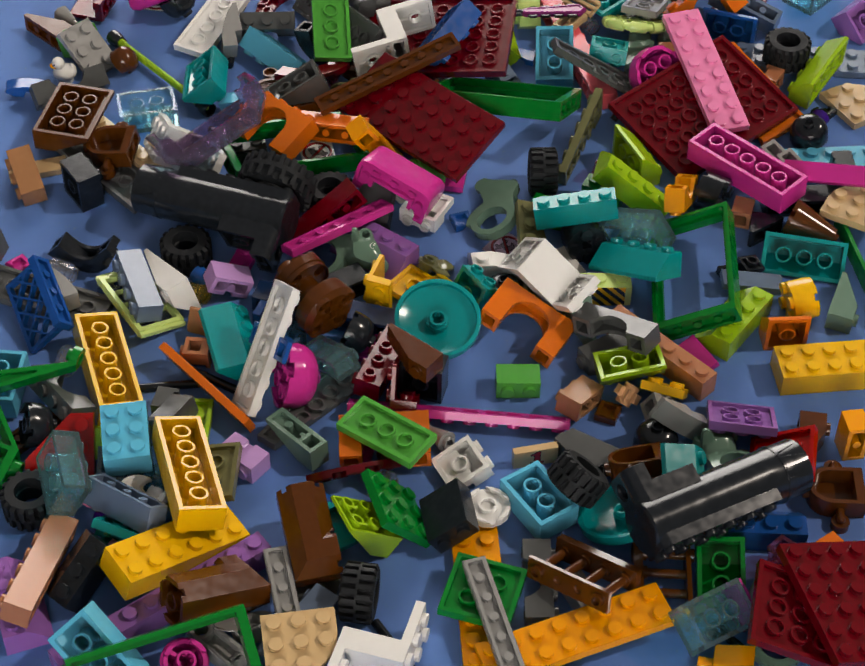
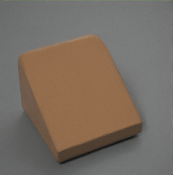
(194, 322)

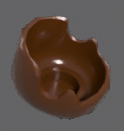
(124, 59)

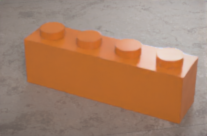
(332, 127)

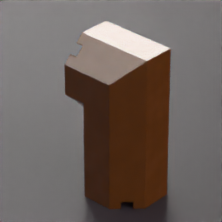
(309, 534)
(213, 589)

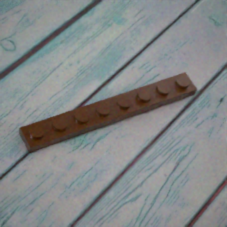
(387, 73)

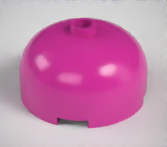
(649, 63)
(297, 379)

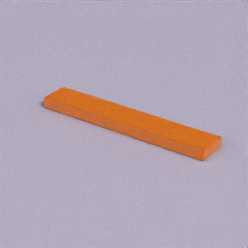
(209, 388)

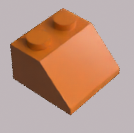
(784, 330)

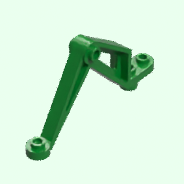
(21, 377)

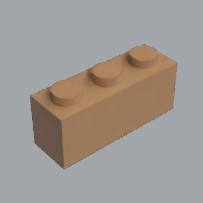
(25, 175)

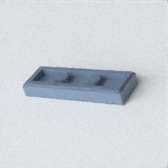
(747, 279)

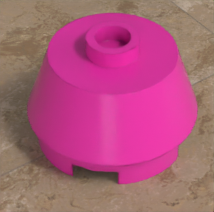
(184, 653)

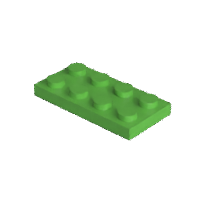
(331, 30)
(386, 432)

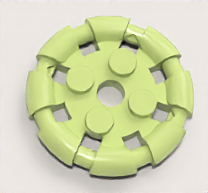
(633, 24)

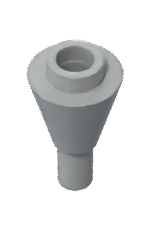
(63, 13)
(444, 438)

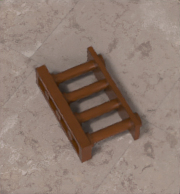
(688, 557)
(594, 561)

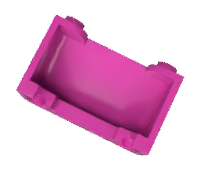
(402, 178)

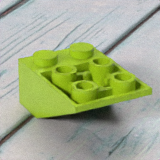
(365, 527)

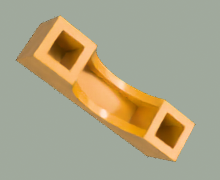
(367, 136)
(680, 196)

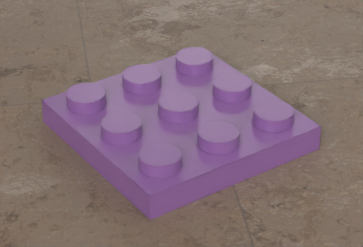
(741, 419)

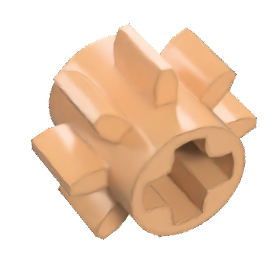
(627, 394)

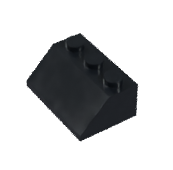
(79, 573)

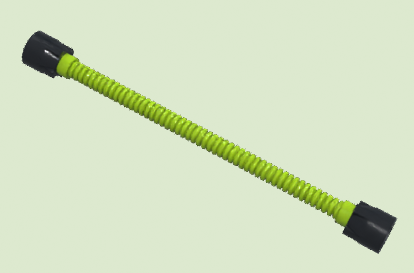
(117, 39)

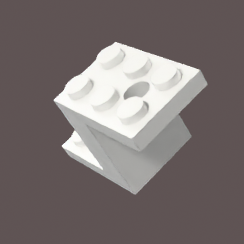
(396, 26)
(162, 127)
(549, 274)
(371, 649)

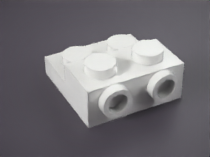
(433, 219)
(464, 462)

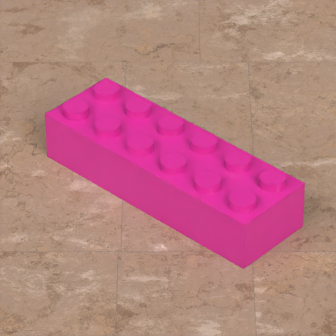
(748, 167)

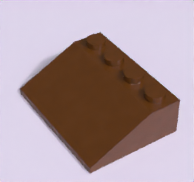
(70, 116)

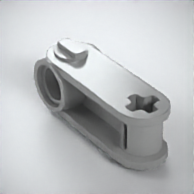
(219, 646)

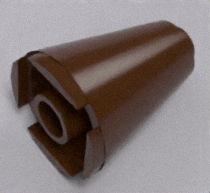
(808, 223)

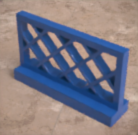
(49, 295)

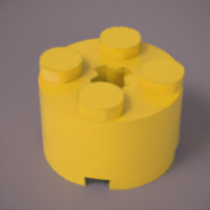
(799, 297)

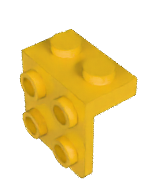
(377, 287)

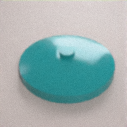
(440, 315)
(605, 521)

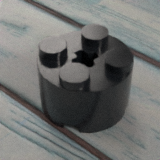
(712, 190)
(582, 240)

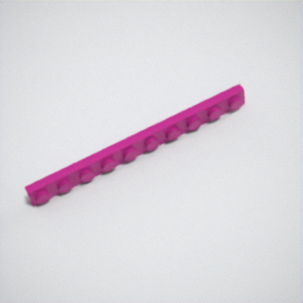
(490, 418)

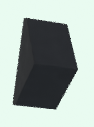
(760, 224)

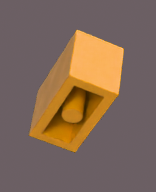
(851, 435)

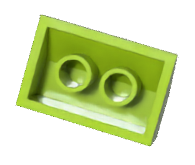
(634, 155)
(623, 365)

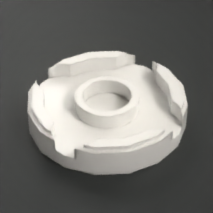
(491, 506)

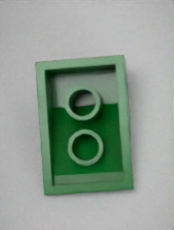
(719, 562)

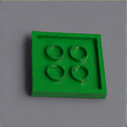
(395, 507)
(458, 600)

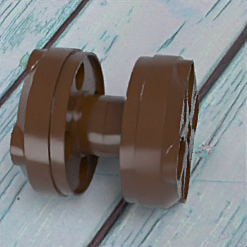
(322, 300)

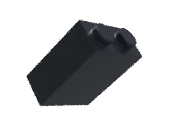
(449, 515)

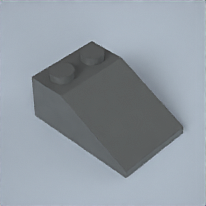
(300, 85)

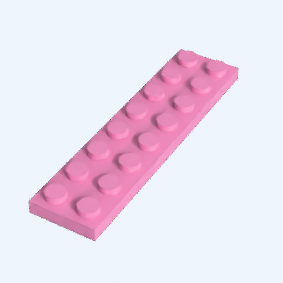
(705, 70)

